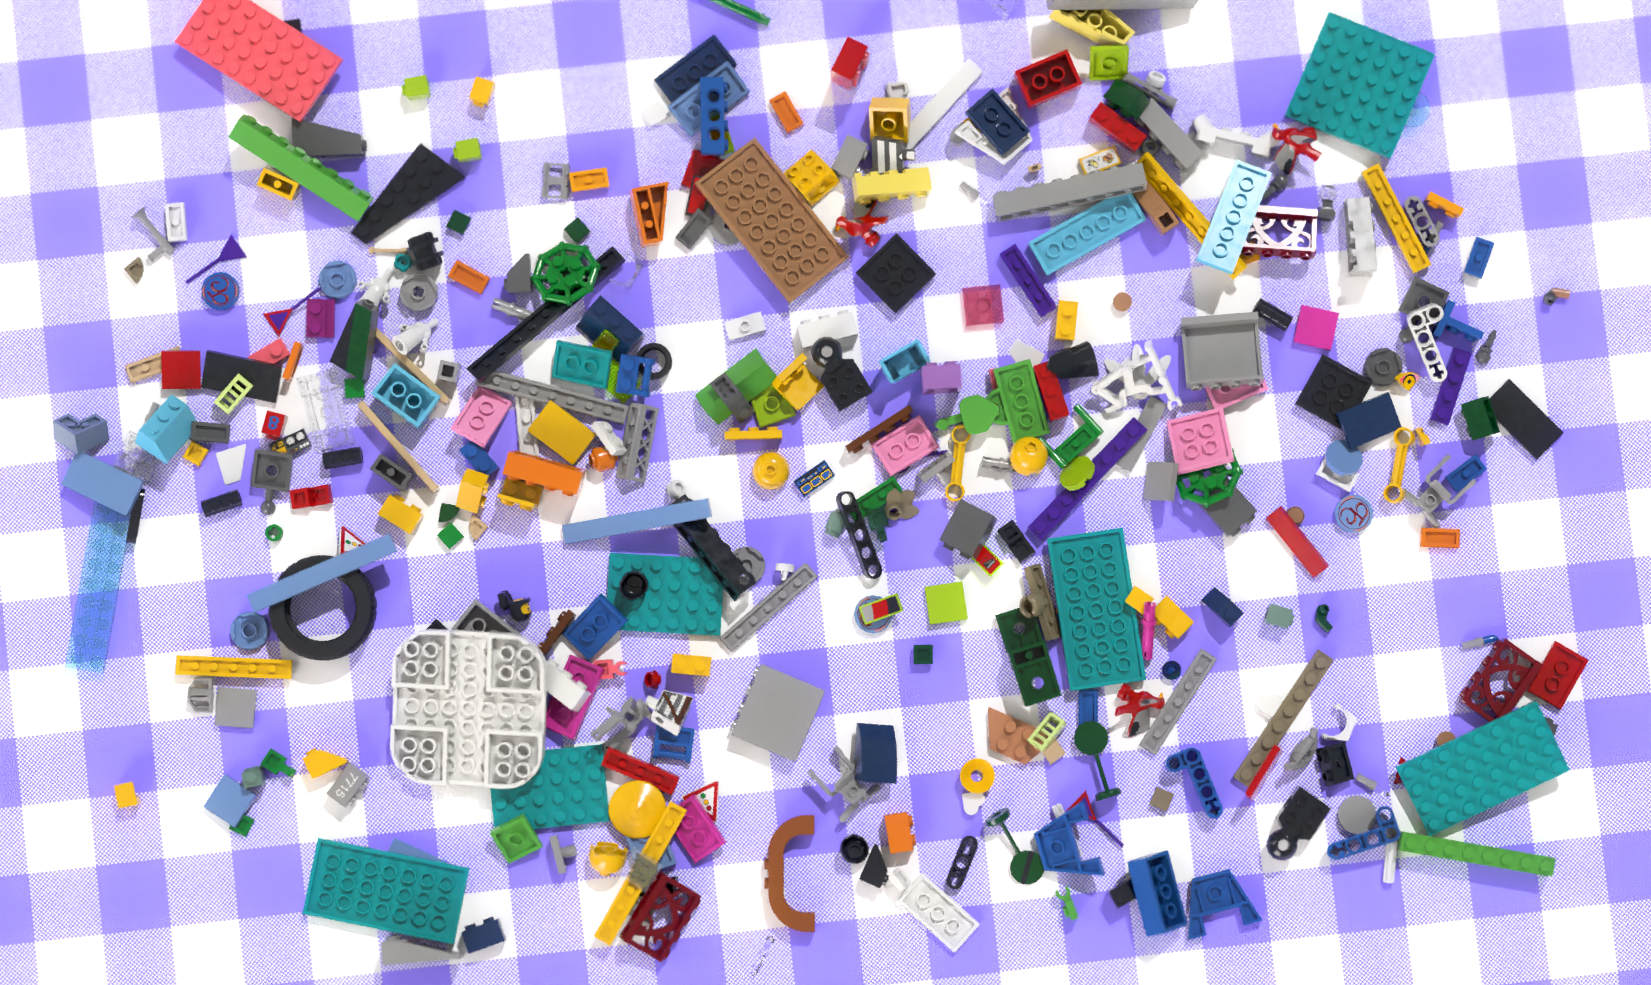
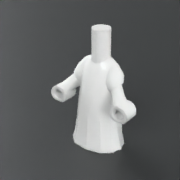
(377, 288)
(413, 335)

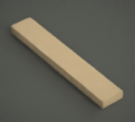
(411, 366)
(398, 446)

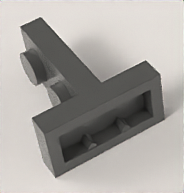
(732, 397)

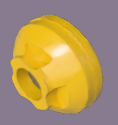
(986, 781)

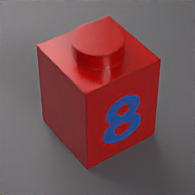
(274, 425)

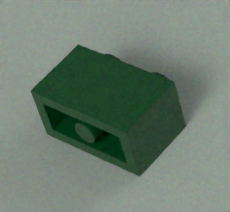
(1126, 99)
(1479, 418)

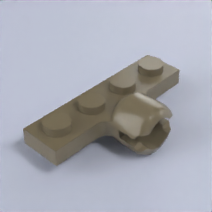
(1039, 602)

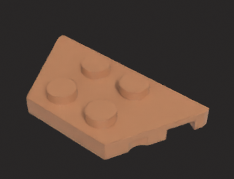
(1010, 736)

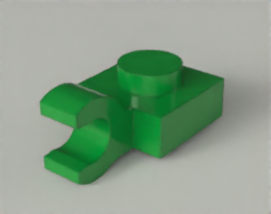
(276, 762)

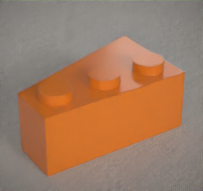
(649, 212)

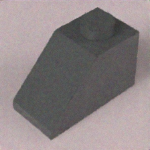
(519, 276)

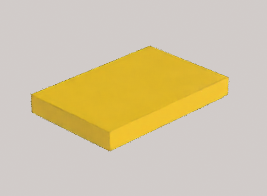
(561, 432)

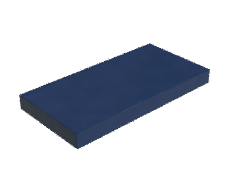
(691, 67)

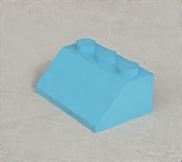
(406, 396)
(166, 429)

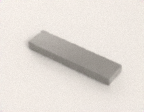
(1148, 418)

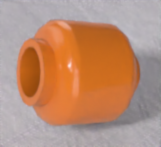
(602, 459)

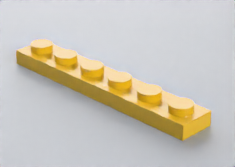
(1395, 218)
(234, 667)

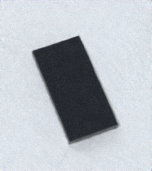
(223, 367)
(1524, 419)

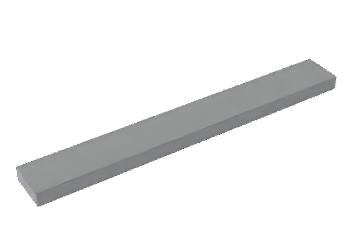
(564, 398)

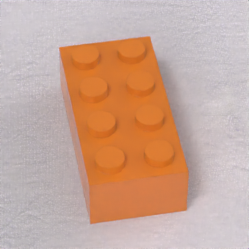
(545, 472)

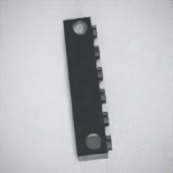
(716, 555)

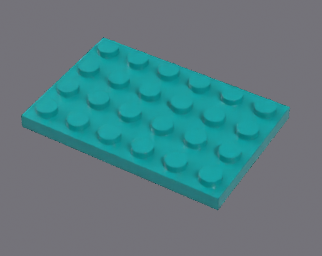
(679, 596)
(562, 793)

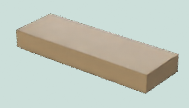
(145, 367)

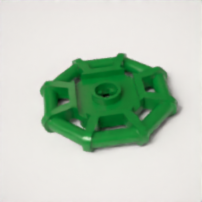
(561, 264)
(1209, 484)

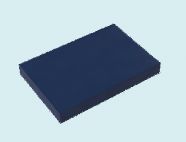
(997, 121)
(1369, 420)

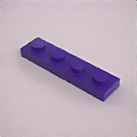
(1028, 280)
(1450, 386)

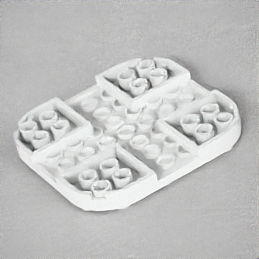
(468, 708)

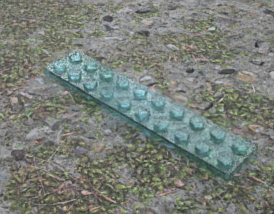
(98, 590)

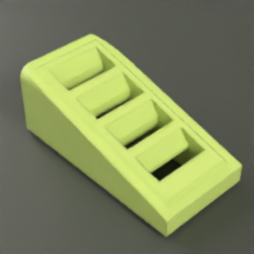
(222, 404)
(1061, 724)

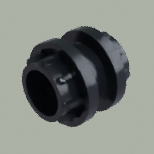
(424, 251)

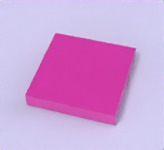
(1315, 327)

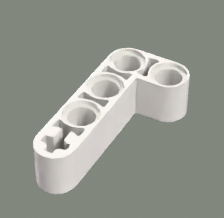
(1424, 347)

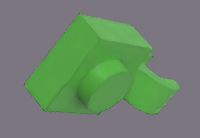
(1069, 908)

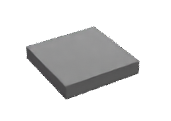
(1160, 481)
(235, 707)

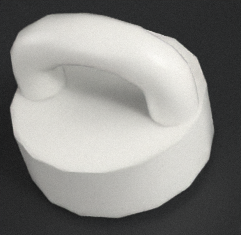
(1156, 79)
(675, 489)
(784, 568)

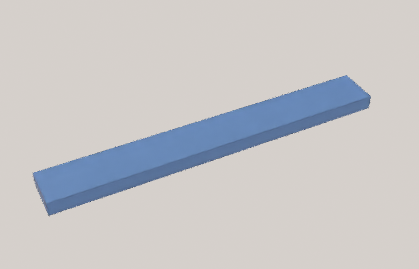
(637, 521)
(321, 573)

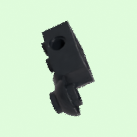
(841, 376)
(1298, 821)

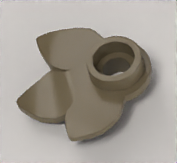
(902, 503)

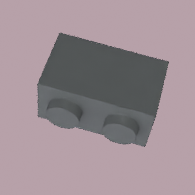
(392, 472)

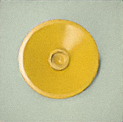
(636, 808)

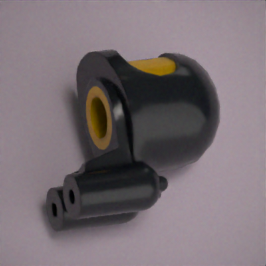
(518, 608)

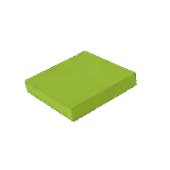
(1108, 62)
(771, 407)
(946, 602)

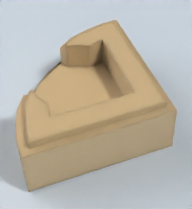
(477, 527)

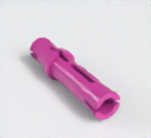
(1148, 629)

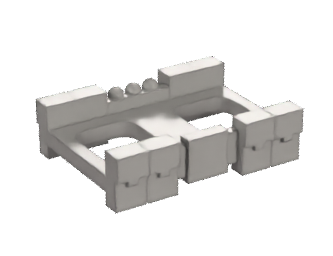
(562, 181)

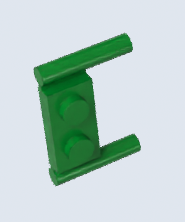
(1077, 442)

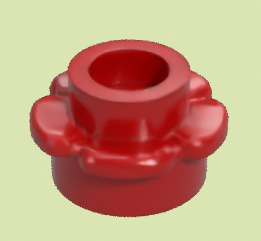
(652, 679)

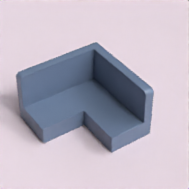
(80, 434)

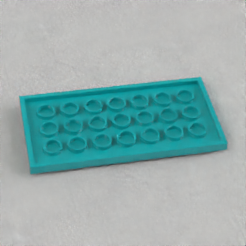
(1094, 619)
(1482, 768)
(386, 890)

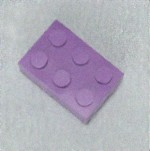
(941, 378)

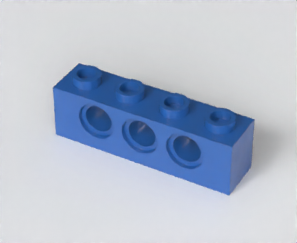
(708, 146)

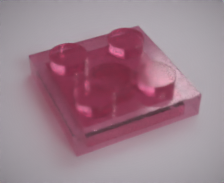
(983, 305)

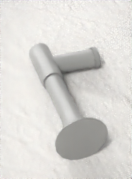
(164, 246)

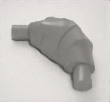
(1303, 751)

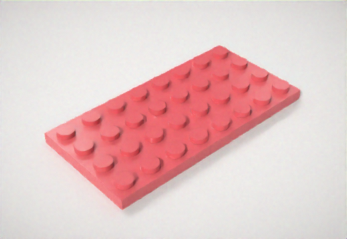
(260, 53)

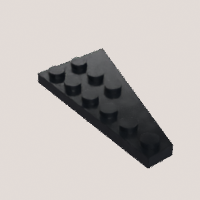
(412, 188)

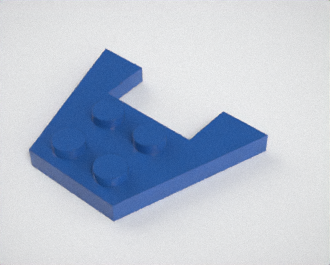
(1059, 845)
(1215, 894)

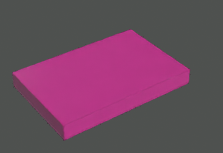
(698, 831)

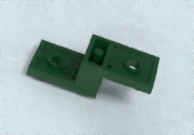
(1028, 657)

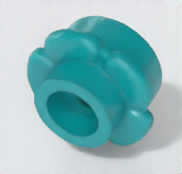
(402, 267)

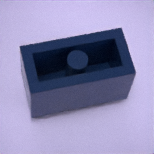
(483, 935)

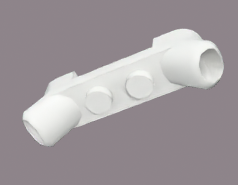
(1208, 133)

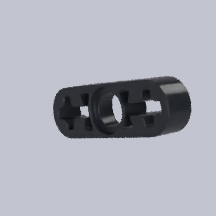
(135, 518)
(952, 873)

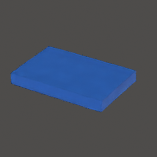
(595, 627)

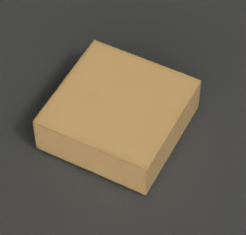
(1053, 752)

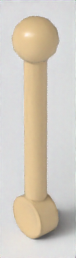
(372, 250)

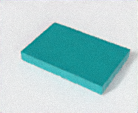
(582, 364)

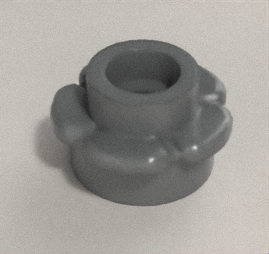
(1149, 143)

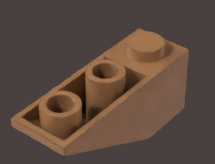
(1156, 210)

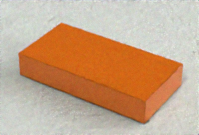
(786, 112)
(469, 277)
(293, 361)
(1440, 538)

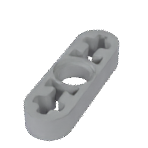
(1433, 231)

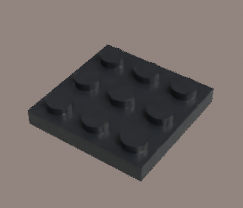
(895, 273)
(1332, 390)

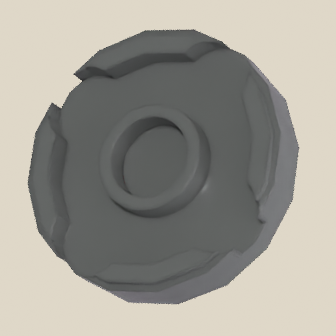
(1383, 366)

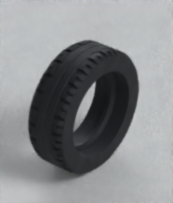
(344, 644)

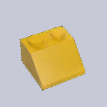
(890, 118)

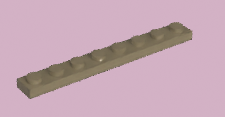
(1283, 717)

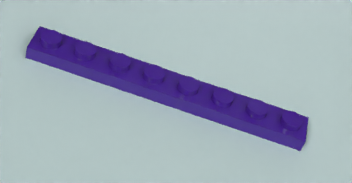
(1103, 462)

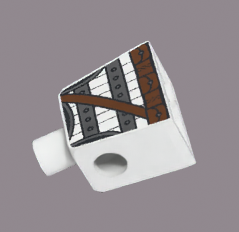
(669, 710)

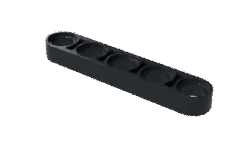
(866, 541)

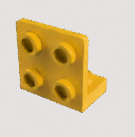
(812, 177)
(797, 383)
(520, 493)

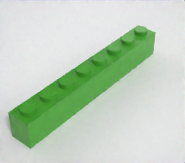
(301, 167)
(1476, 854)

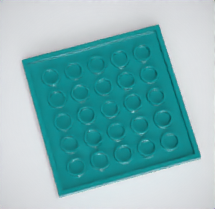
(1359, 85)

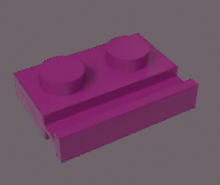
(320, 318)

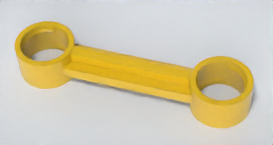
(957, 465)
(1399, 465)

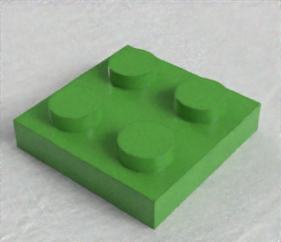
(516, 838)

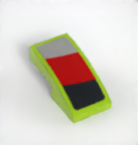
(881, 608)

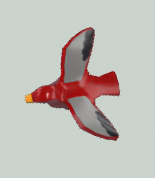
(1295, 143)
(862, 223)
(1138, 706)

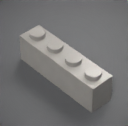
(1169, 136)

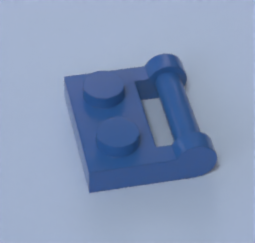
(629, 373)
(684, 739)

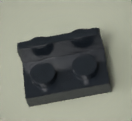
(1334, 764)

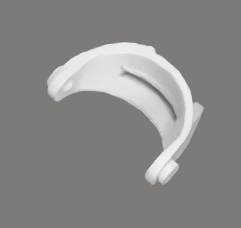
(1350, 724)

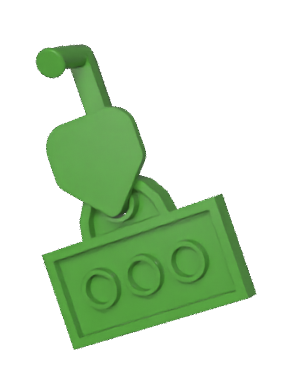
(1016, 401)

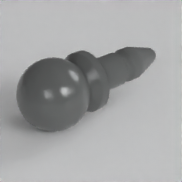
(1279, 182)
(1483, 355)

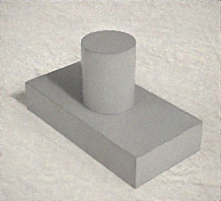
(937, 469)
(561, 853)

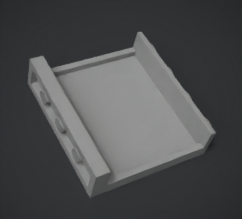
(1221, 351)
(777, 712)

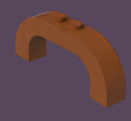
(774, 882)

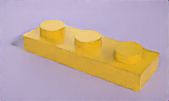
(753, 434)

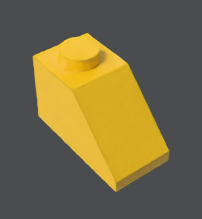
(322, 762)

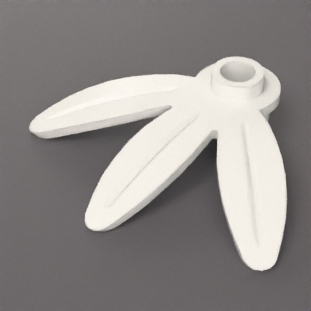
(1139, 372)

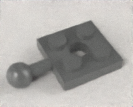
(1410, 302)
(262, 479)

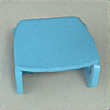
(904, 362)

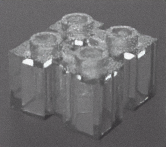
(126, 460)

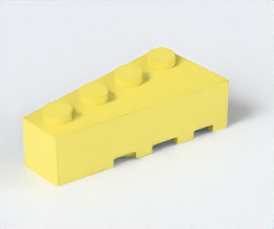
(1095, 25)
(891, 185)

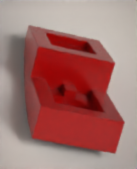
(311, 496)

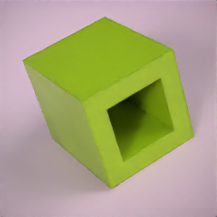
(416, 87)
(467, 150)

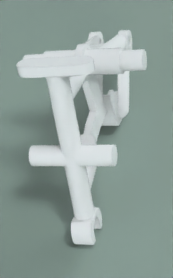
(1125, 370)

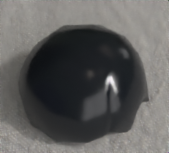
(633, 585)
(854, 849)

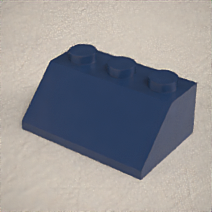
(603, 316)

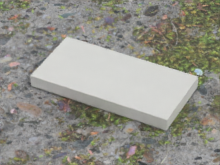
(938, 912)

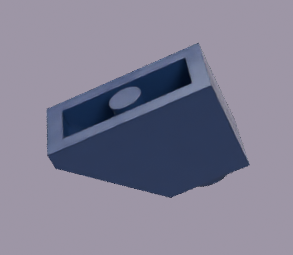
(1222, 607)

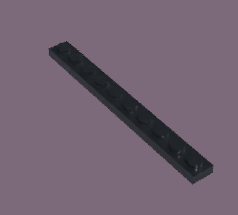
(536, 323)

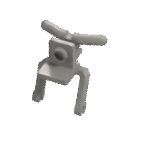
(1435, 494)
(630, 716)
(846, 786)

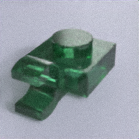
(877, 520)

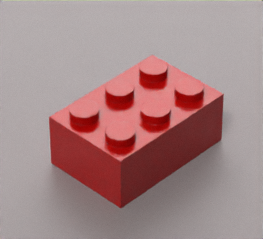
(849, 64)
(1047, 79)

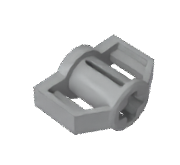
(202, 694)

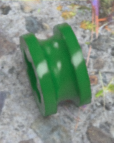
(277, 537)

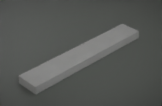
(768, 607)
(1177, 701)

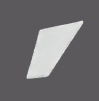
(1022, 351)
(231, 463)

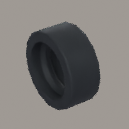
(668, 359)

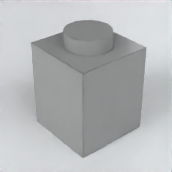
(449, 372)

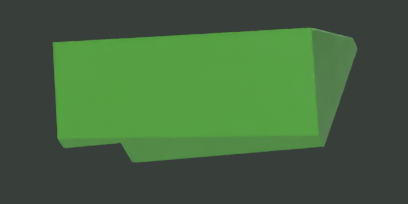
(751, 378)

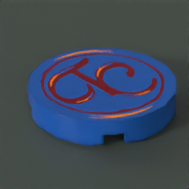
(220, 291)

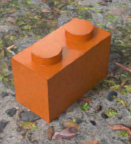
(899, 832)

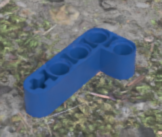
(1198, 784)
(1362, 838)

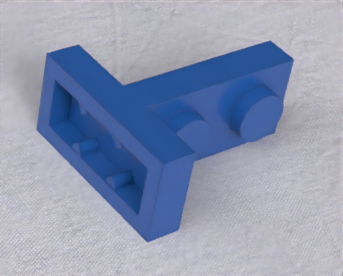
(1455, 326)

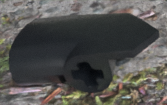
(1074, 362)

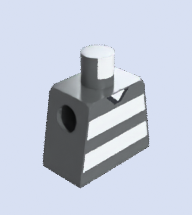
(890, 154)

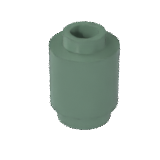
(835, 524)

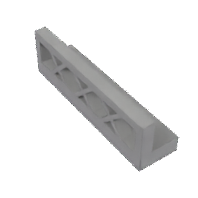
(633, 442)

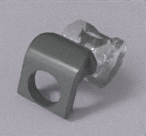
(1327, 195)

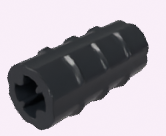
(1272, 314)
(342, 458)
(221, 503)

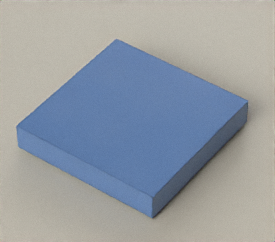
(230, 800)

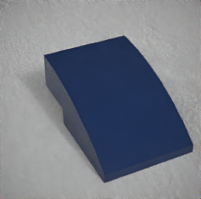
(875, 753)

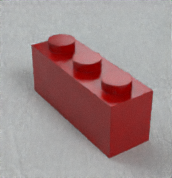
(1117, 128)
(1050, 392)

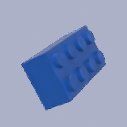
(1157, 893)

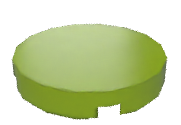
(1076, 473)

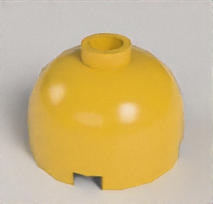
(1028, 456)
(771, 470)
(607, 857)

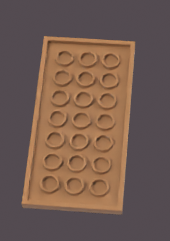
(771, 220)

